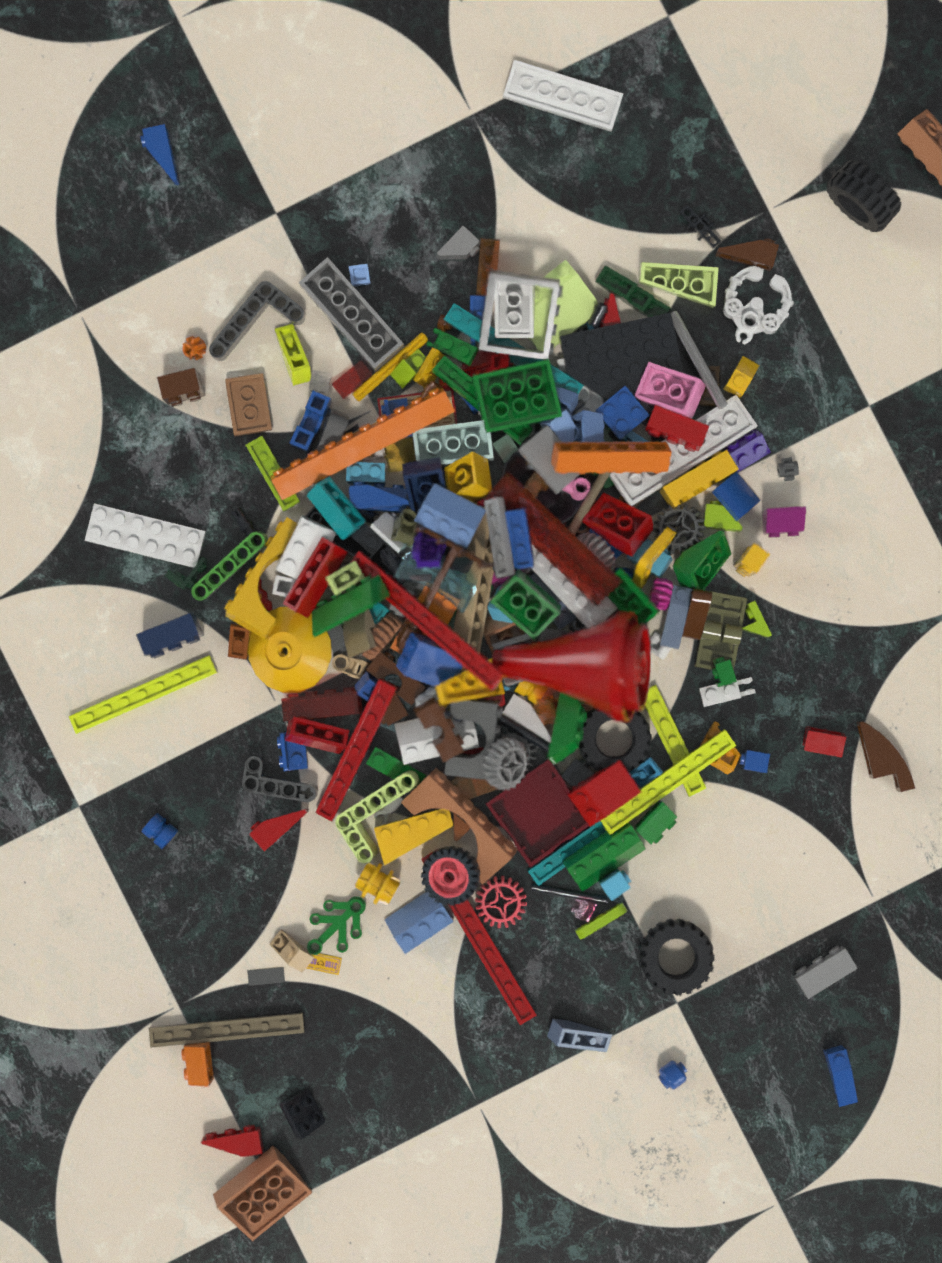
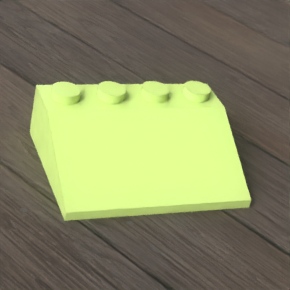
(575, 305)

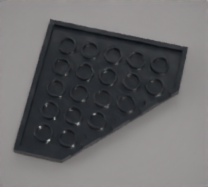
(619, 353)

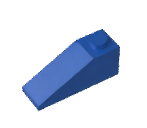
(158, 144)
(369, 497)
(841, 1075)

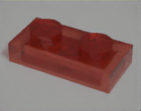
(352, 380)

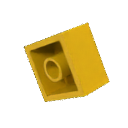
(469, 477)

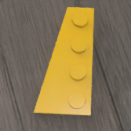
(465, 688)

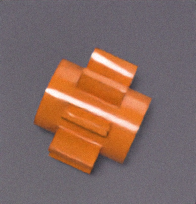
(194, 348)

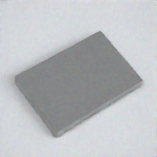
(539, 455)

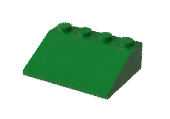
(516, 396)

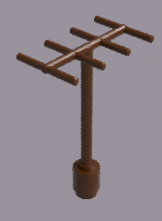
(455, 550)

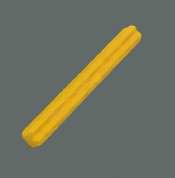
(388, 368)

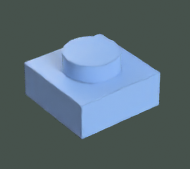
(359, 275)

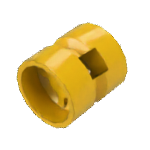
(532, 690)

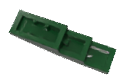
(630, 293)

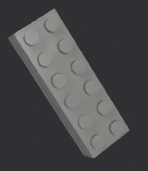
(351, 314)

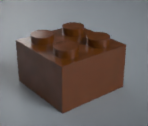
(181, 387)

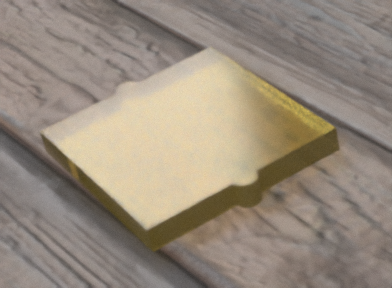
(398, 454)

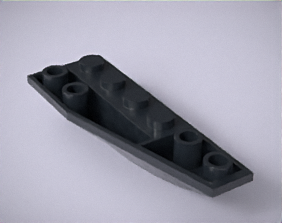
(362, 540)

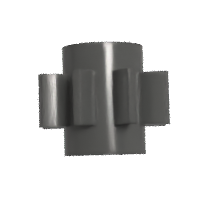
(788, 469)

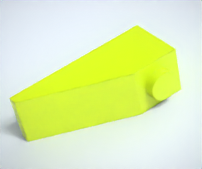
(293, 355)

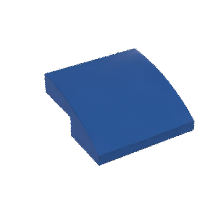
(736, 496)

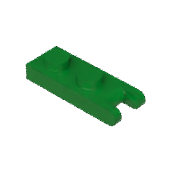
(453, 347)

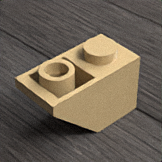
(291, 951)

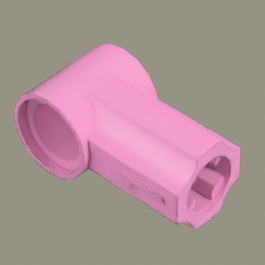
(571, 488)

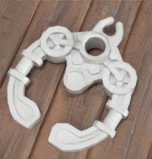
(754, 309)

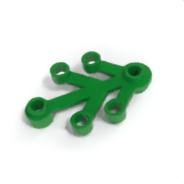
(339, 922)

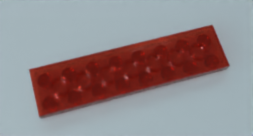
(558, 542)

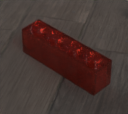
(322, 705)

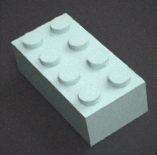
(453, 442)

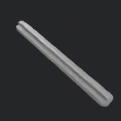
(698, 361)

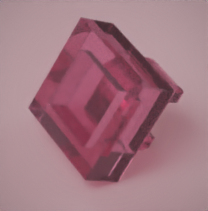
(585, 909)

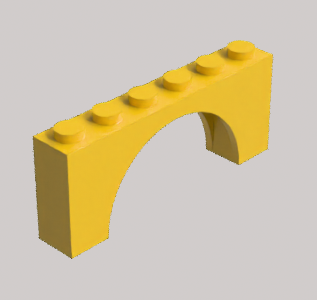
(246, 607)

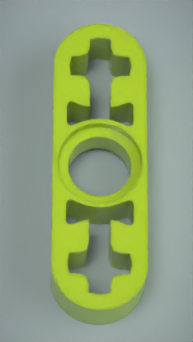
(601, 920)

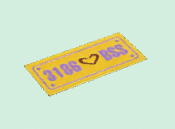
(325, 964)

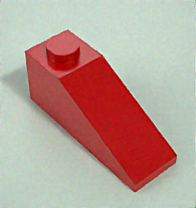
(272, 829)

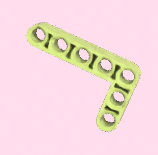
(371, 807)

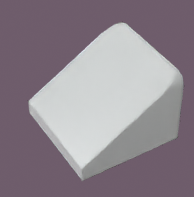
(656, 649)

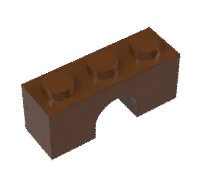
(384, 666)
(447, 744)

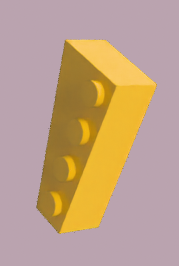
(699, 479)
(408, 833)

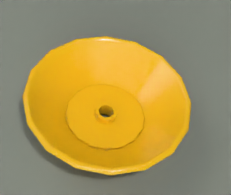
(306, 655)

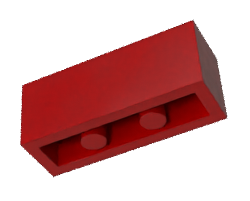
(676, 428)
(316, 735)

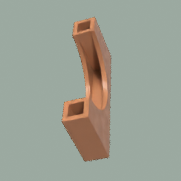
(439, 792)

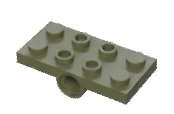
(721, 630)

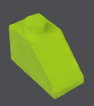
(718, 518)

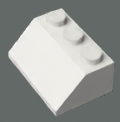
(302, 545)

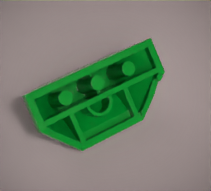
(567, 728)

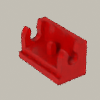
(824, 741)

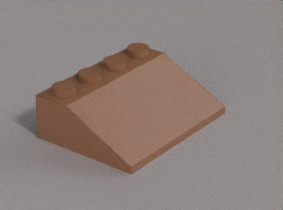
(261, 1193)

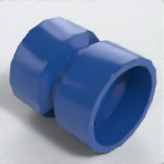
(159, 830)

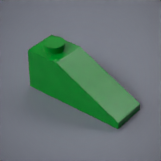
(392, 766)

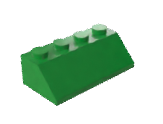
(348, 605)
(603, 856)

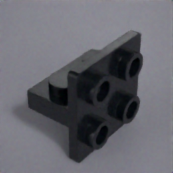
(302, 1114)

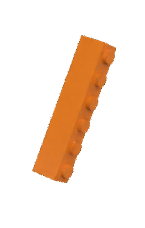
(610, 457)

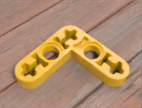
(651, 555)

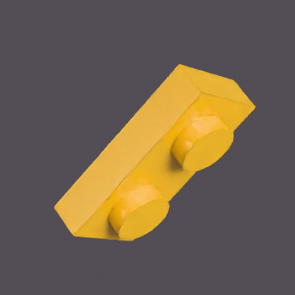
(425, 372)

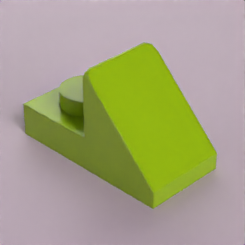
(408, 368)
(759, 625)

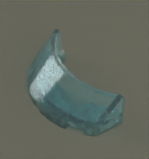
(454, 586)

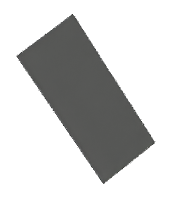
(266, 976)

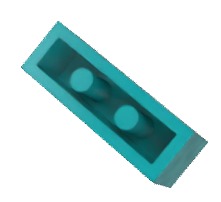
(335, 508)

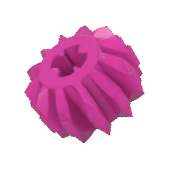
(661, 592)

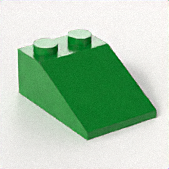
(702, 561)

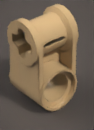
(352, 666)

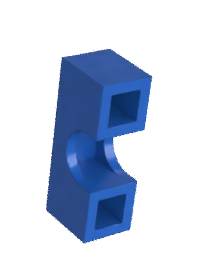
(311, 423)

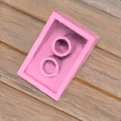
(670, 390)

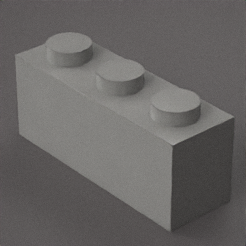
(824, 971)

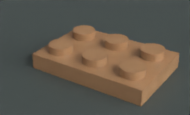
(248, 404)

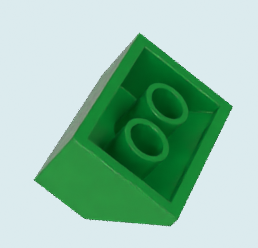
(631, 598)
(526, 604)

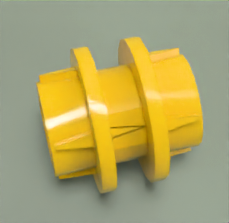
(377, 883)

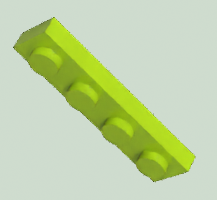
(267, 465)

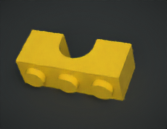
(751, 560)

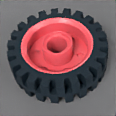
(464, 871)

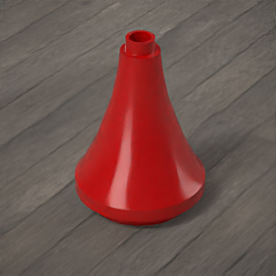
(596, 665)

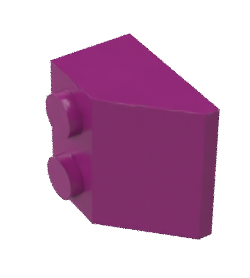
(783, 520)

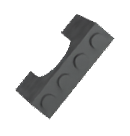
(486, 714)

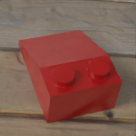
(619, 524)
(604, 792)

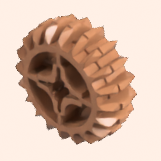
(383, 635)

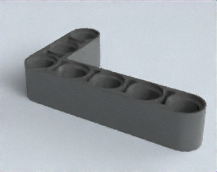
(252, 316)

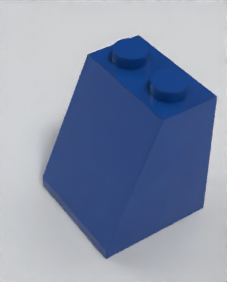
(427, 661)

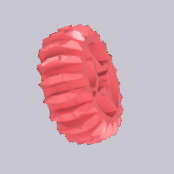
(510, 899)

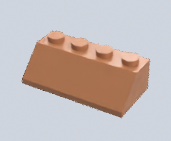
(924, 138)

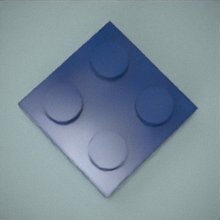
(622, 413)

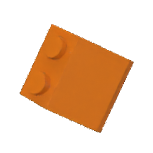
(198, 1064)

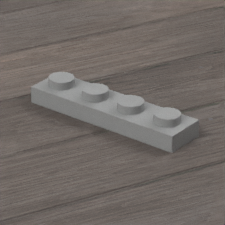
(499, 537)

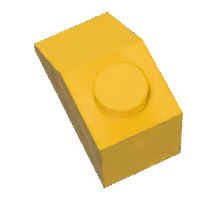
(741, 377)

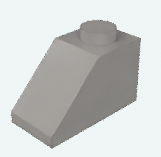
(459, 246)

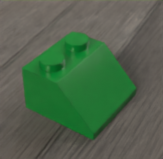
(655, 823)

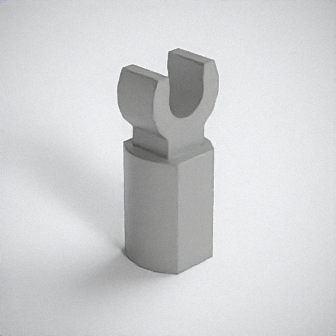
(389, 809)

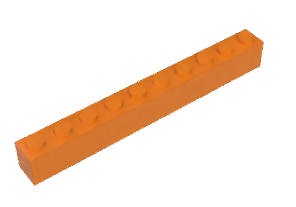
(362, 443)

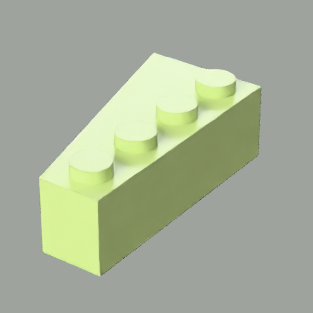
(685, 281)

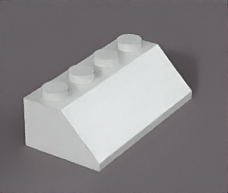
(417, 744)

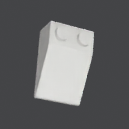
(514, 310)

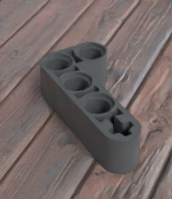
(334, 428)
(279, 783)

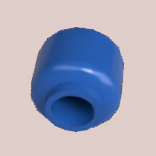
(672, 1075)

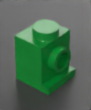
(723, 672)

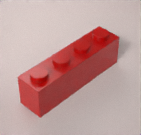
(312, 579)

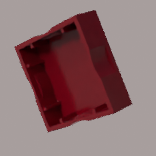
(538, 813)

